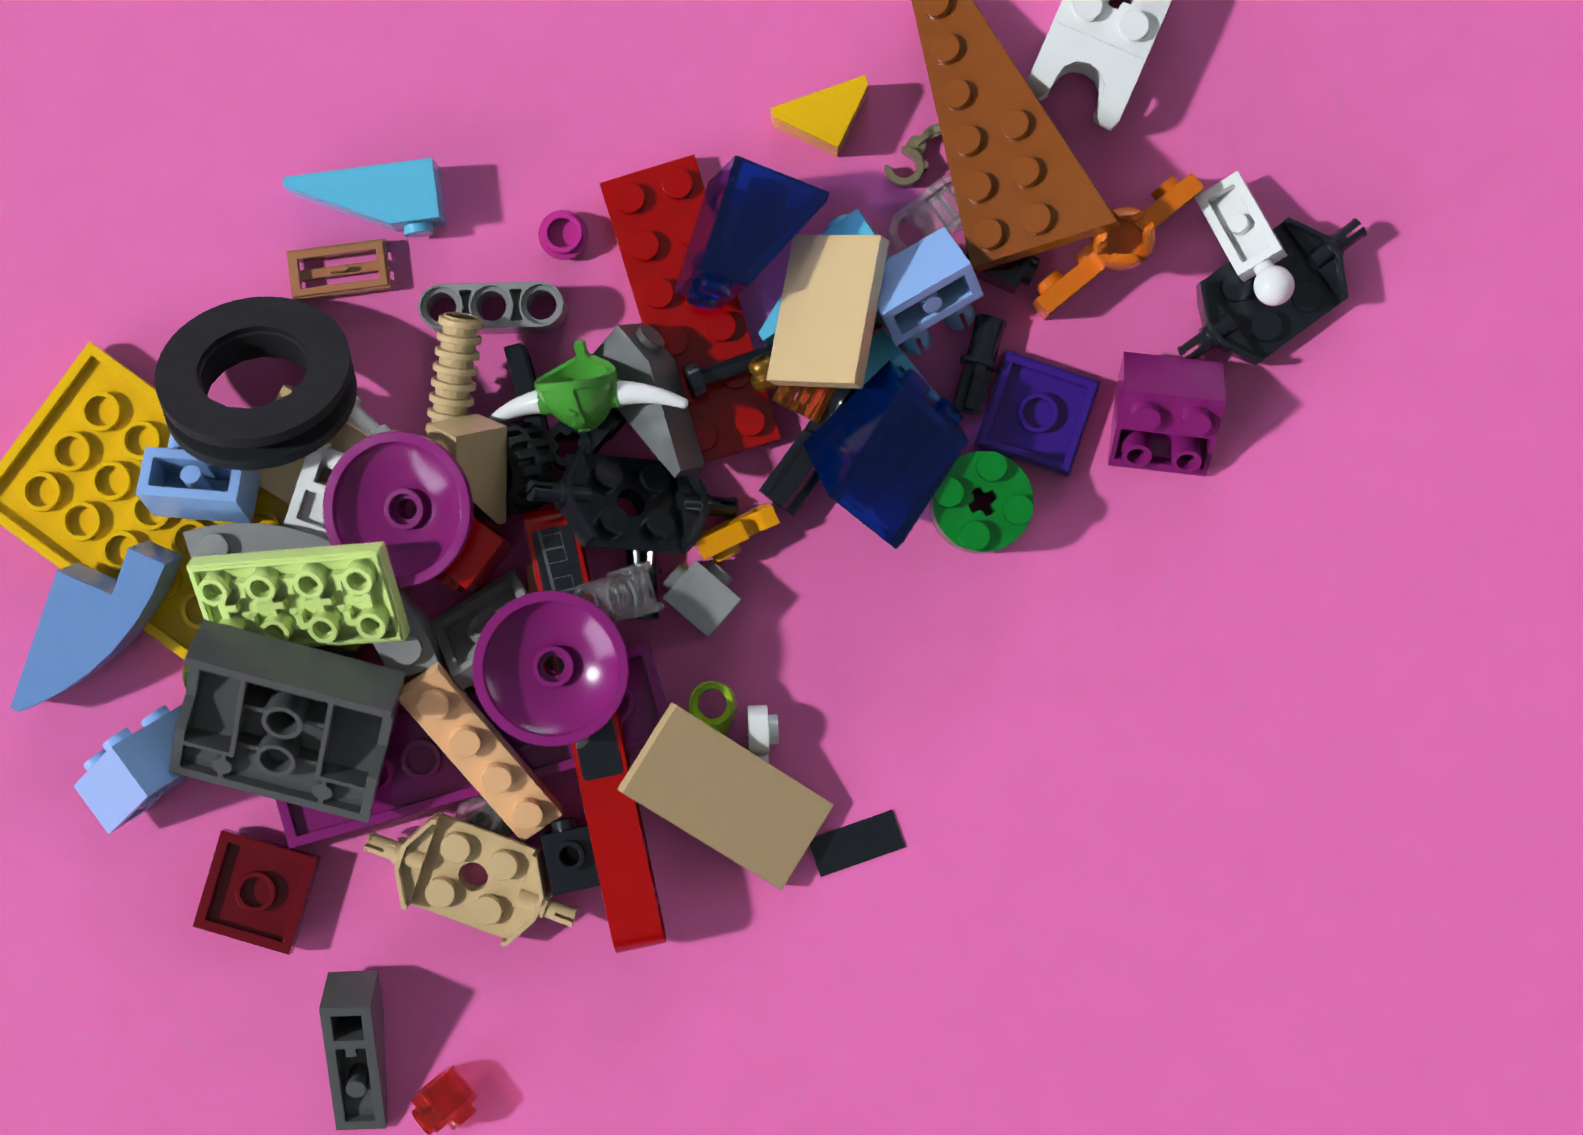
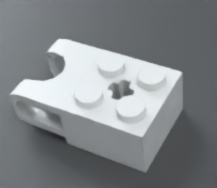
(1103, 45)

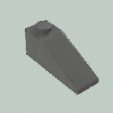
(667, 430)
(355, 1048)

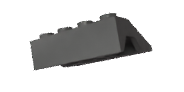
(285, 720)

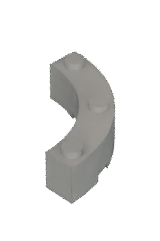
(410, 656)

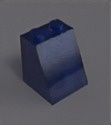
(741, 228)
(888, 451)

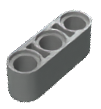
(518, 298)

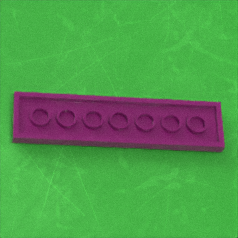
(423, 777)

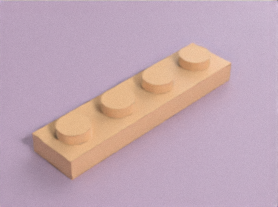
(480, 752)

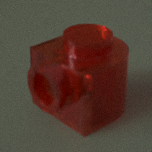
(444, 1101)

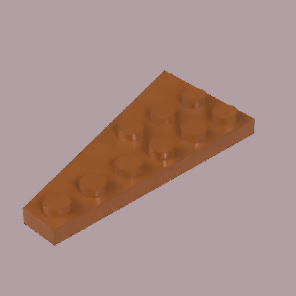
(1005, 156)

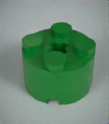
(1010, 509)

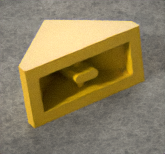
(823, 116)

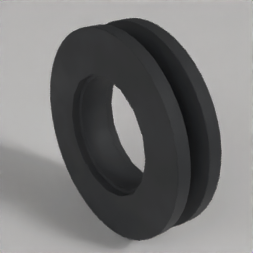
(267, 433)

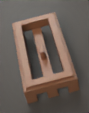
(298, 276)

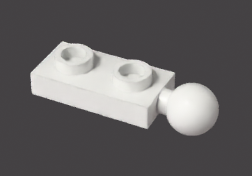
(1247, 238)

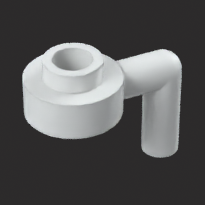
(761, 730)

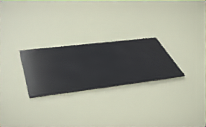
(856, 843)

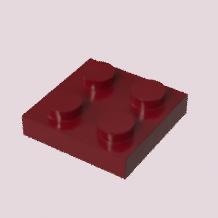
(256, 891)

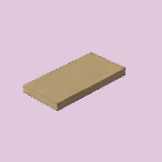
(725, 796)

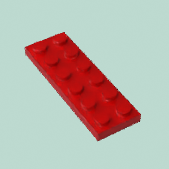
(653, 226)

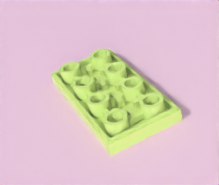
(304, 594)

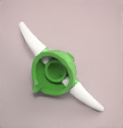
(583, 393)

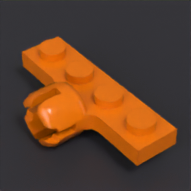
(1120, 248)

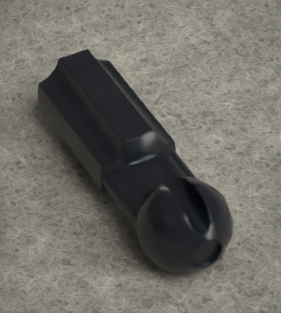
(795, 473)

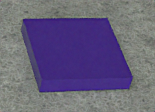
(1037, 413)

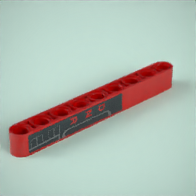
(601, 765)

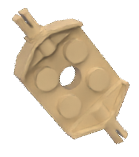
(432, 877)

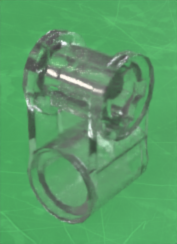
(929, 212)
(623, 592)

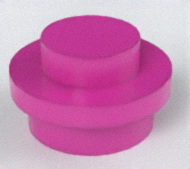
(563, 235)

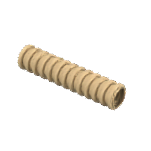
(455, 366)

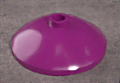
(369, 497)
(521, 690)

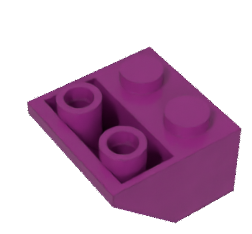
(1166, 413)

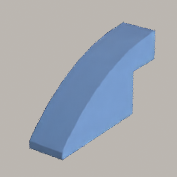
(93, 620)

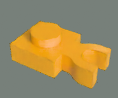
(724, 538)

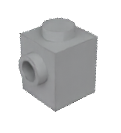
(701, 595)

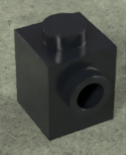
(569, 856)

